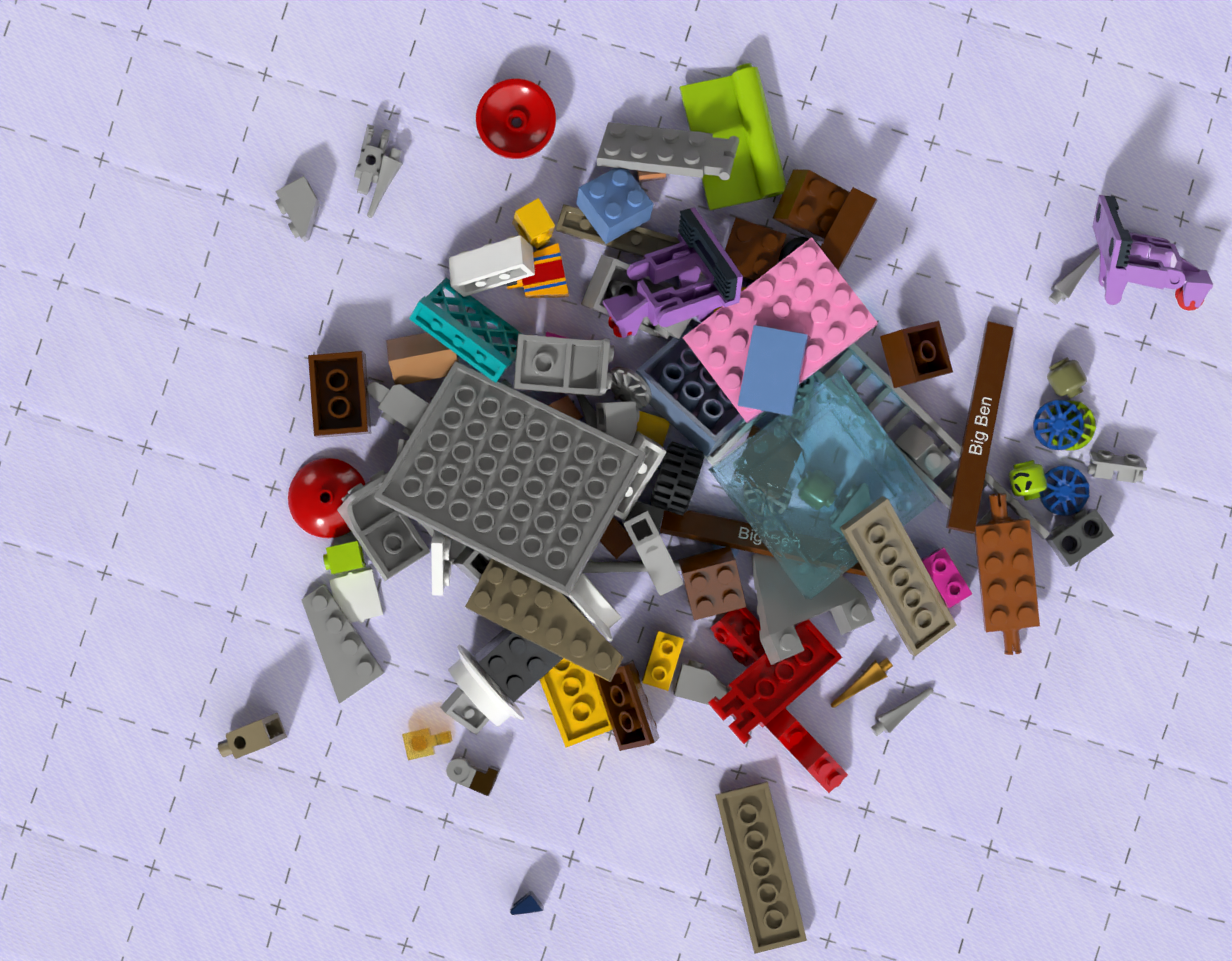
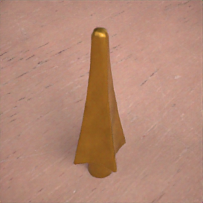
(872, 674)

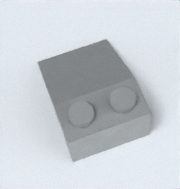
(611, 280)

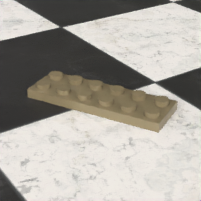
(898, 575)
(761, 867)

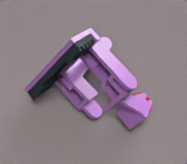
(694, 254)
(1143, 261)

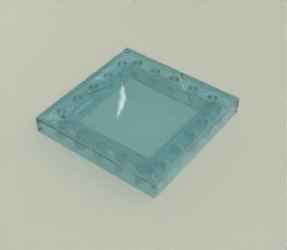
(815, 474)

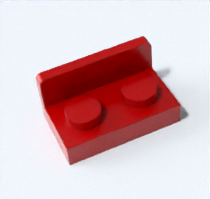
(740, 634)

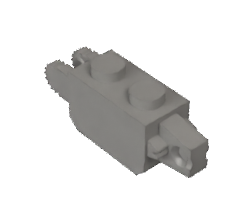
(398, 405)

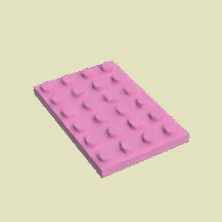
(795, 296)

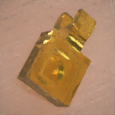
(421, 742)

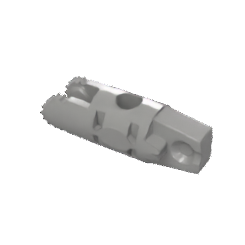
(364, 171)

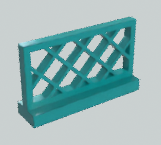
(462, 337)

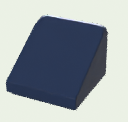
(527, 904)

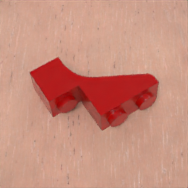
(807, 750)

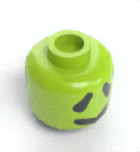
(1027, 480)

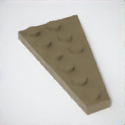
(542, 618)

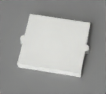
(357, 596)

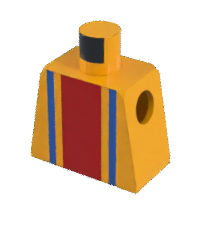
(548, 278)

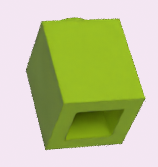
(344, 557)

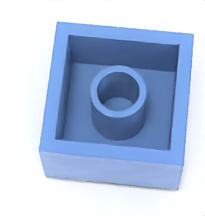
(614, 203)

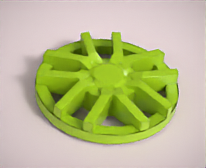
(1092, 427)

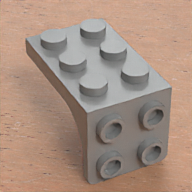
(563, 365)
(381, 531)

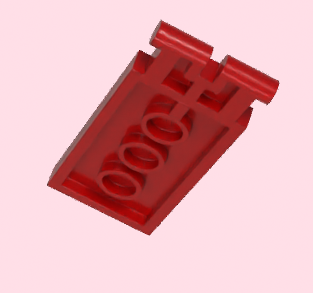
(768, 689)

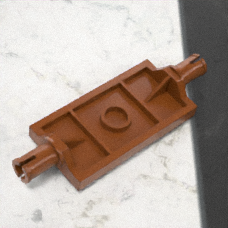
(1006, 574)

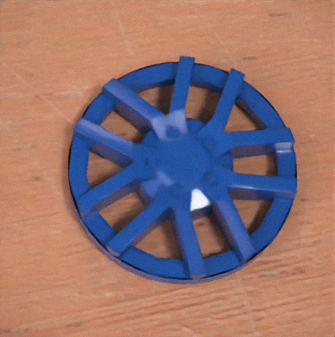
(1058, 425)
(1065, 491)

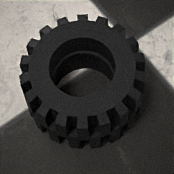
(677, 478)

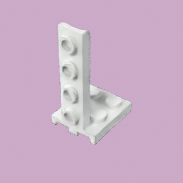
(444, 552)

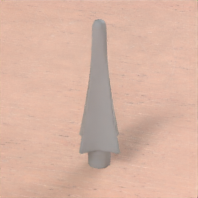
(388, 170)
(1066, 286)
(892, 718)

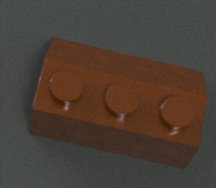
(628, 708)

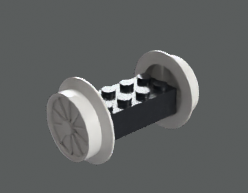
(514, 664)

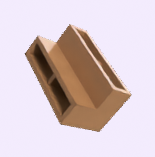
(418, 358)

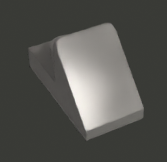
(923, 451)
(464, 711)

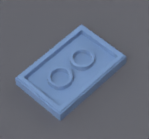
(773, 370)

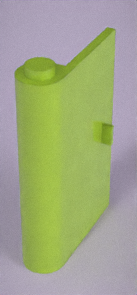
(739, 109)

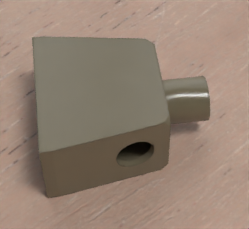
(252, 737)

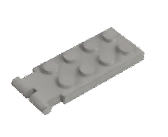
(666, 151)

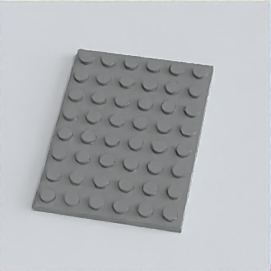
(511, 478)

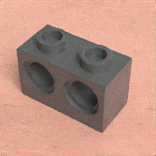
(1082, 543)

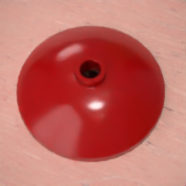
(511, 101)
(305, 495)

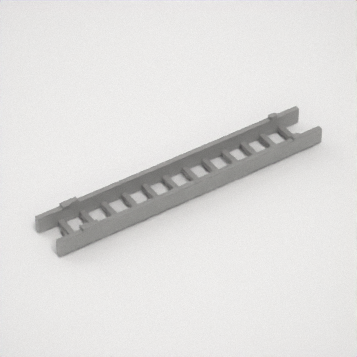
(929, 423)

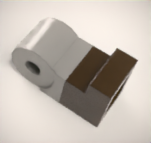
(474, 778)

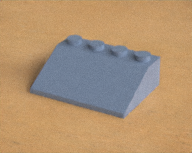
(689, 396)

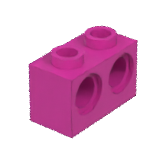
(946, 577)

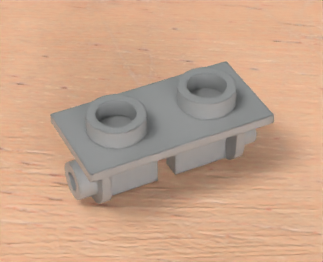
(1105, 463)

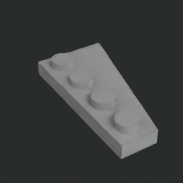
(341, 647)

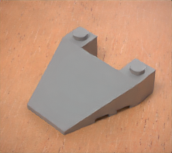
(784, 606)

